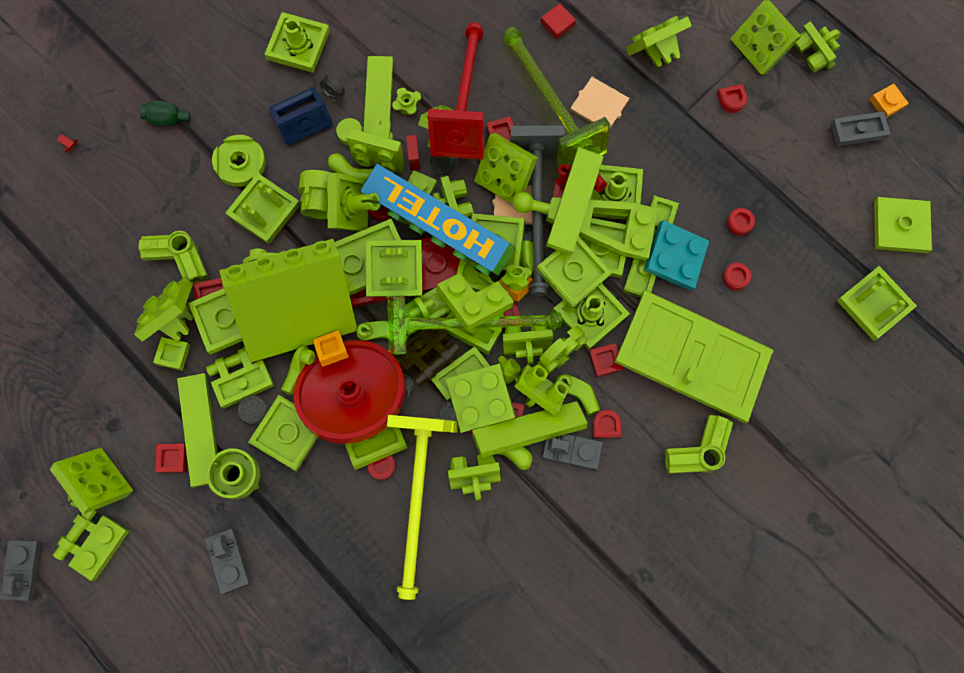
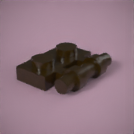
(423, 346)

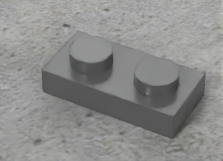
(860, 128)

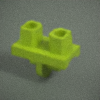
(824, 55)
(452, 190)
(426, 306)
(527, 343)
(540, 390)
(474, 478)

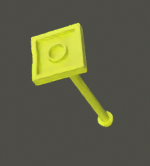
(422, 429)

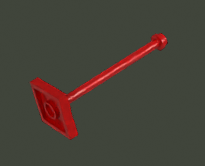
(459, 131)

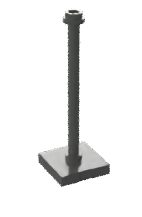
(539, 142)

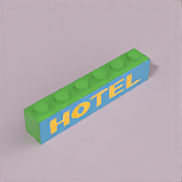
(439, 220)

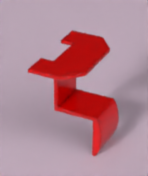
(67, 142)

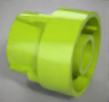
(314, 194)
(219, 469)

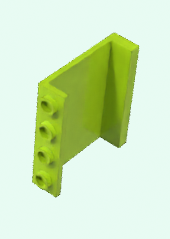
(289, 299)

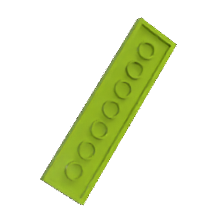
(214, 312)

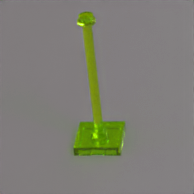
(591, 137)
(400, 324)

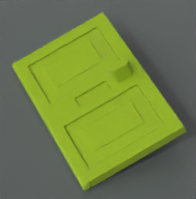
(694, 356)

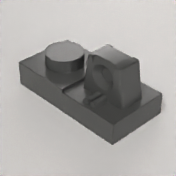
(573, 451)
(227, 561)
(20, 570)

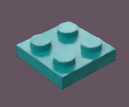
(676, 255)

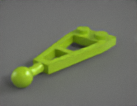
(638, 228)

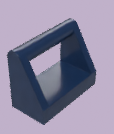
(304, 120)

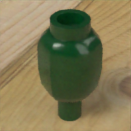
(162, 113)

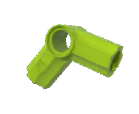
(166, 247)
(692, 459)

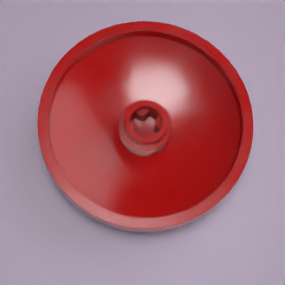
(352, 396)

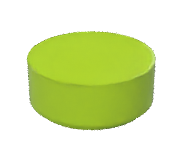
(343, 128)

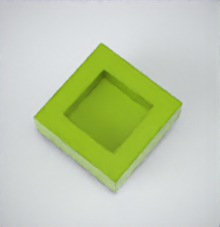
(171, 353)

